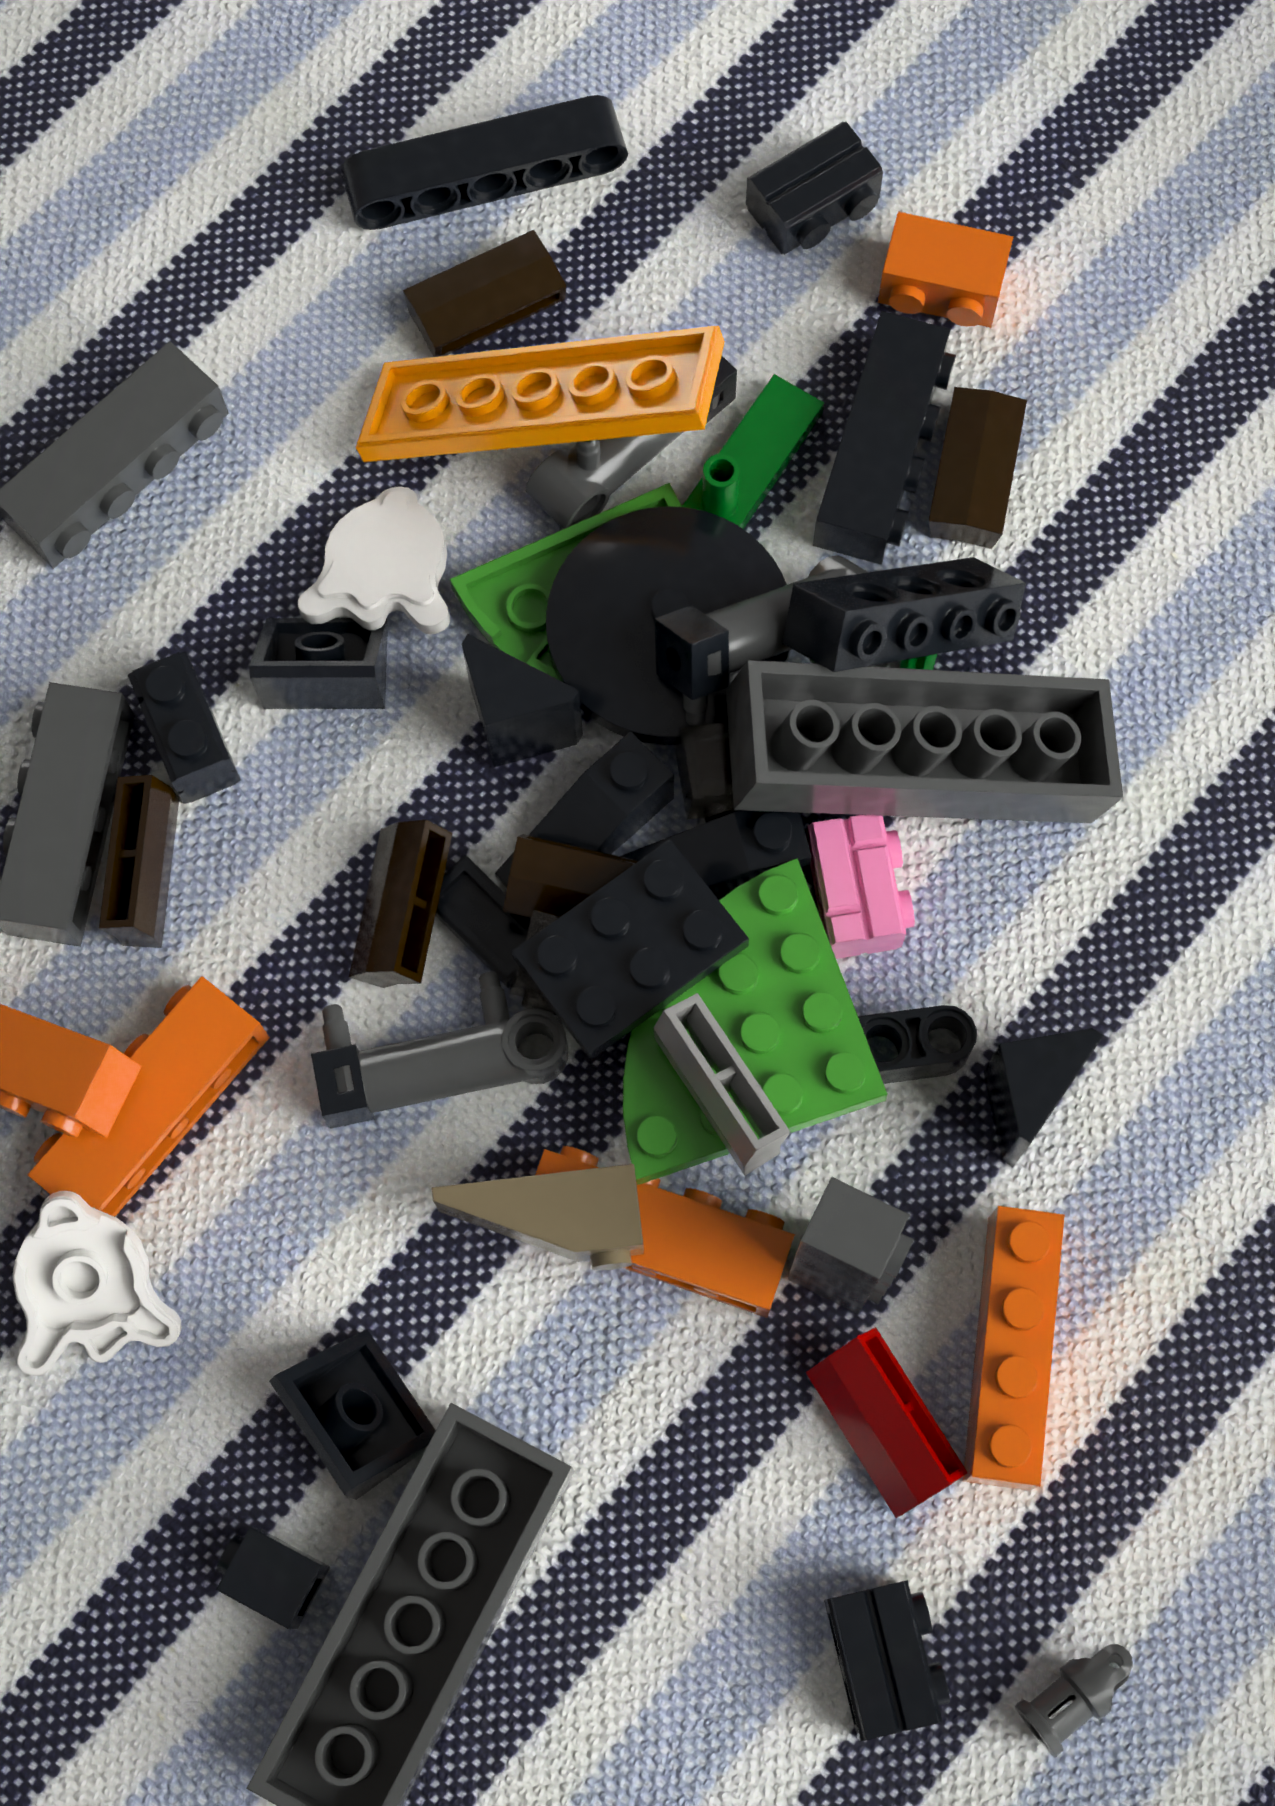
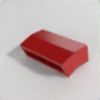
(886, 1422)

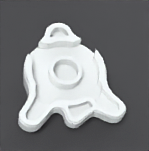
(382, 562)
(85, 1283)

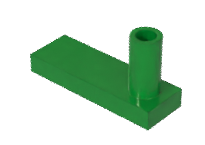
(756, 452)

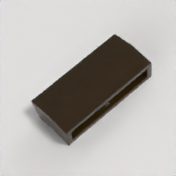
(485, 294)
(976, 466)
(139, 861)
(556, 875)
(401, 904)

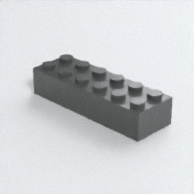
(921, 743)
(414, 1620)

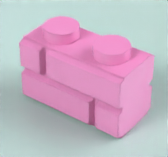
(858, 886)

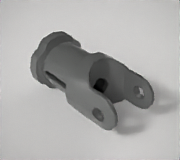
(1089, 1686)

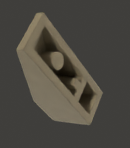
(568, 1213)

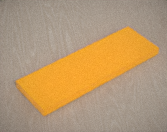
(543, 395)

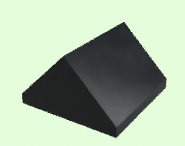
(320, 665)
(519, 705)
(1028, 1082)
(355, 1413)

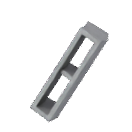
(711, 1089)

